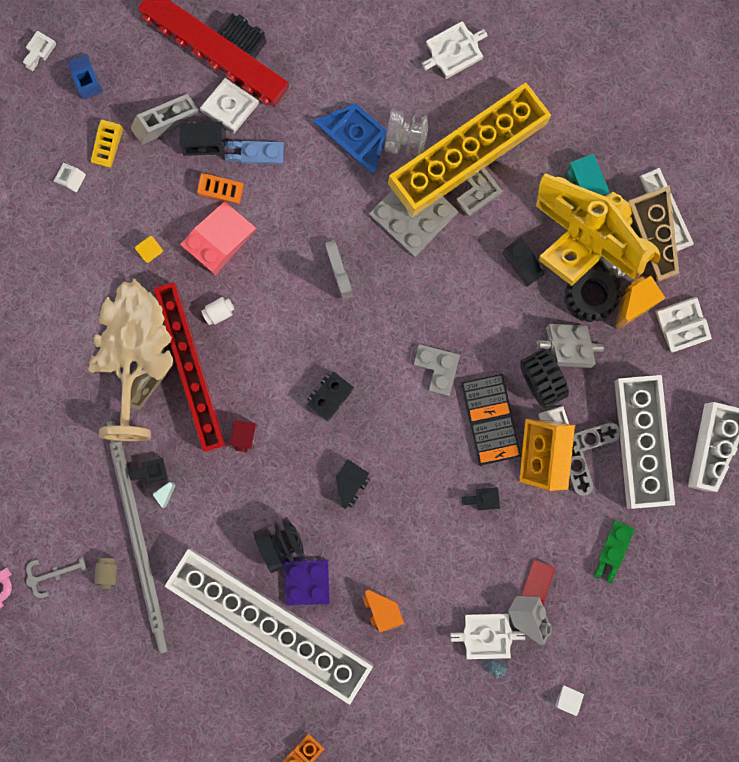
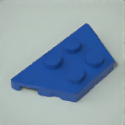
(356, 134)

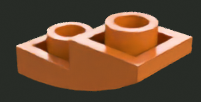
(305, 751)

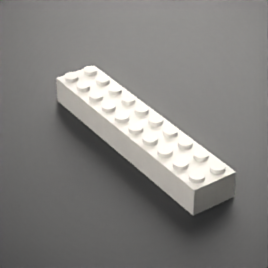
(269, 625)

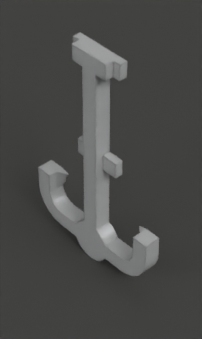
(32, 580)

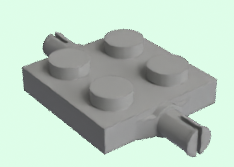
(570, 345)

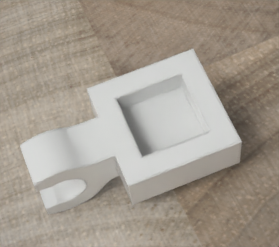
(39, 47)

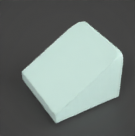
(164, 494)

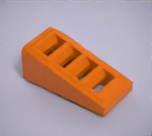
(221, 181)

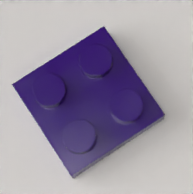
(307, 583)

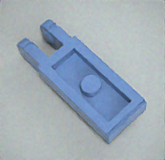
(256, 152)

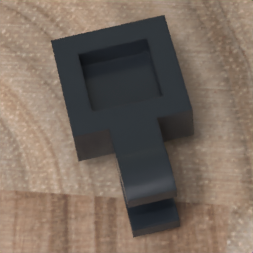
(152, 471)
(485, 499)

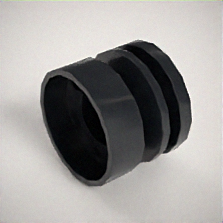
(279, 545)

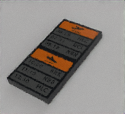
(491, 419)

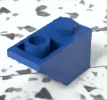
(85, 77)

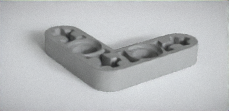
(338, 269)
(580, 446)

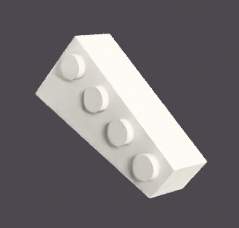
(715, 446)

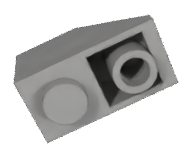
(530, 618)

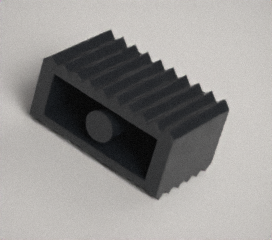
(243, 35)

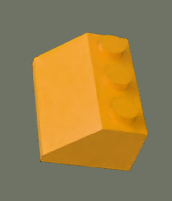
(639, 298)
(547, 454)

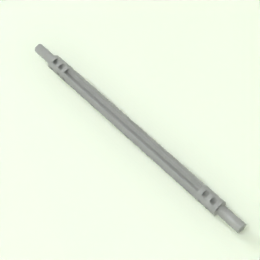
(138, 542)

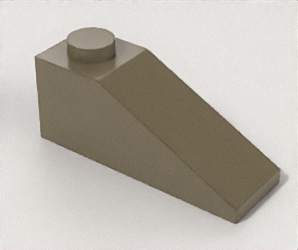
(143, 387)

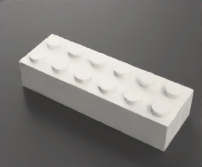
(644, 442)

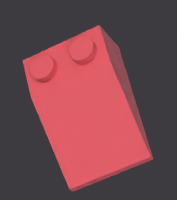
(218, 237)

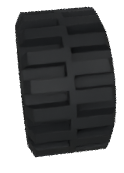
(589, 312)
(544, 378)

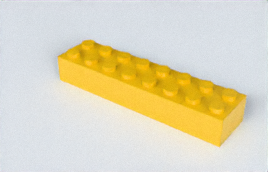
(469, 149)

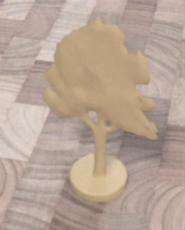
(132, 334)

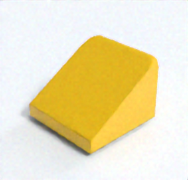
(149, 249)

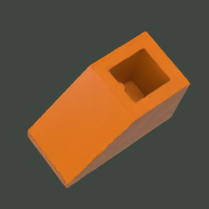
(385, 611)

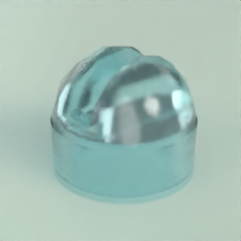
(498, 668)

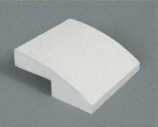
(683, 324)

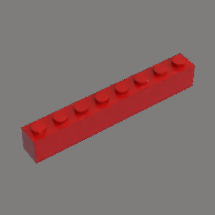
(215, 49)
(190, 368)

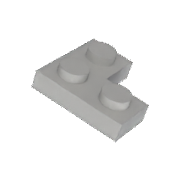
(482, 192)
(442, 363)

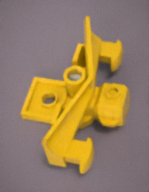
(596, 229)

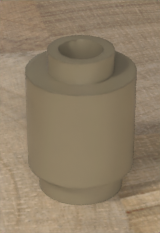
(105, 573)

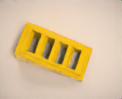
(99, 141)

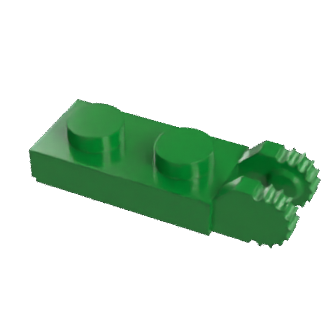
(614, 549)

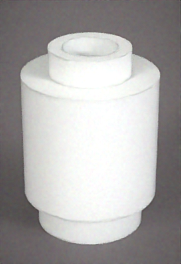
(218, 311)

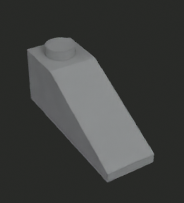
(162, 118)

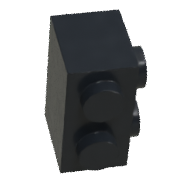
(202, 138)
(329, 396)

